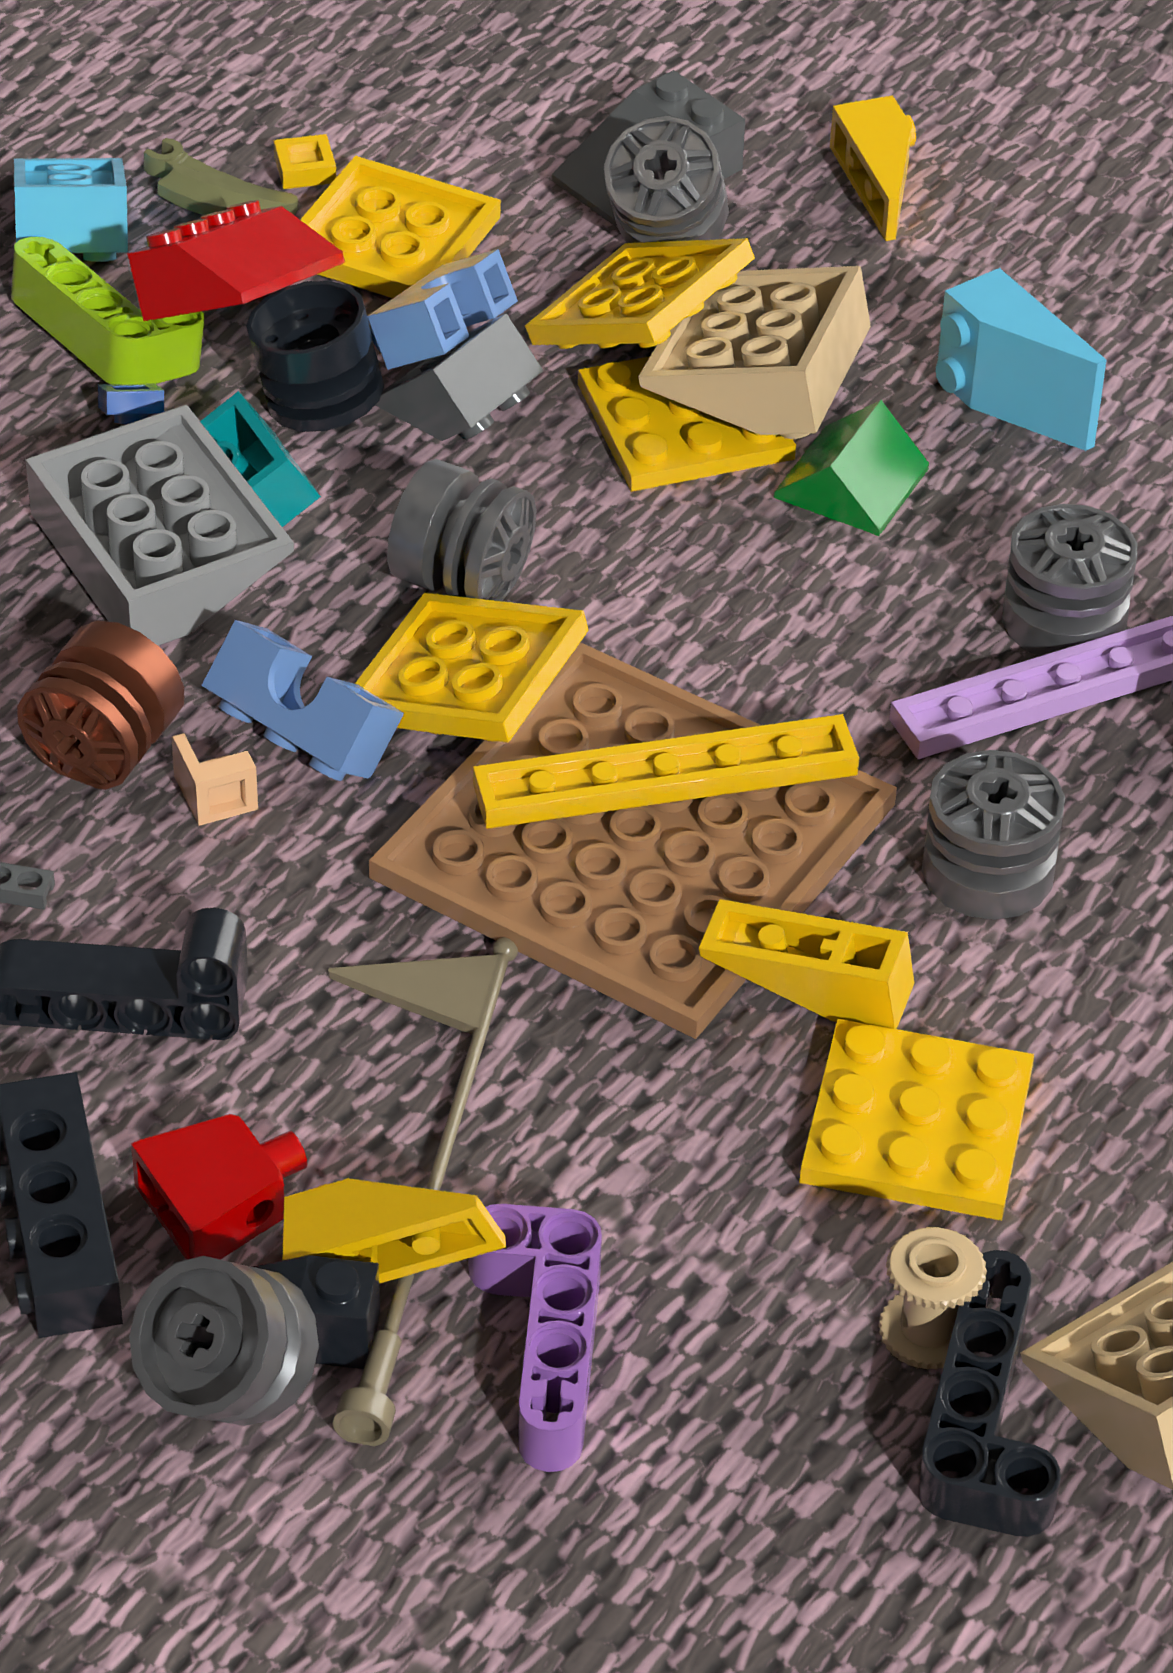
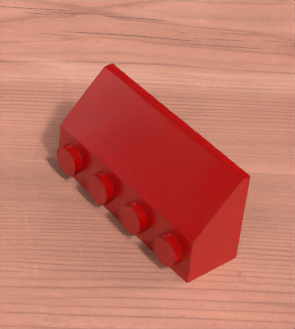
(226, 260)

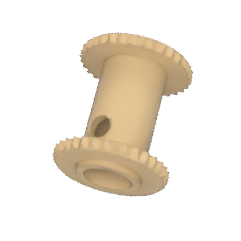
(934, 1276)

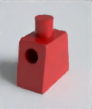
(215, 1183)

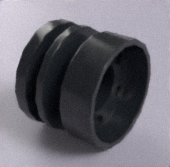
(315, 356)

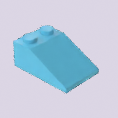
(73, 203)
(1019, 361)

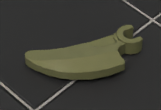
(203, 188)

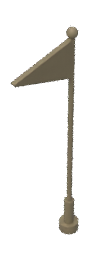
(463, 996)

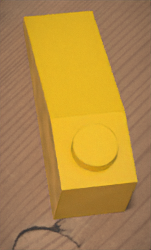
(873, 149)
(815, 961)
(388, 1225)

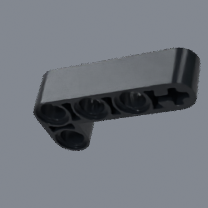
(131, 988)
(972, 1444)

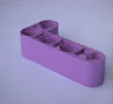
(558, 1264)

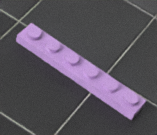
(1035, 689)

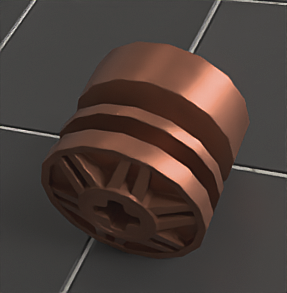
(101, 704)

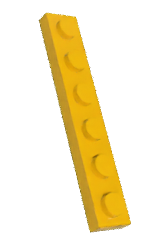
(664, 771)

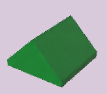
(857, 470)

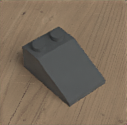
(670, 96)

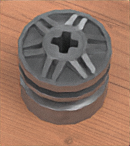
(681, 206)
(461, 533)
(1068, 578)
(992, 834)

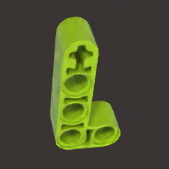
(98, 320)

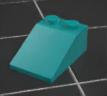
(260, 458)

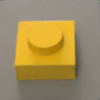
(304, 161)

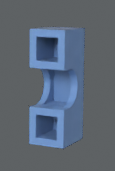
(438, 308)
(261, 681)

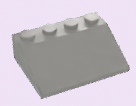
(155, 522)

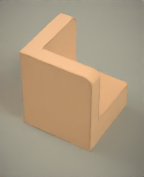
(215, 786)

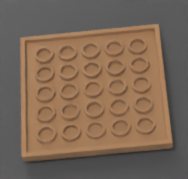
(633, 888)

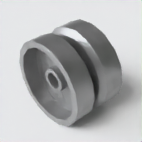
(223, 1341)

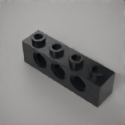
(58, 1208)

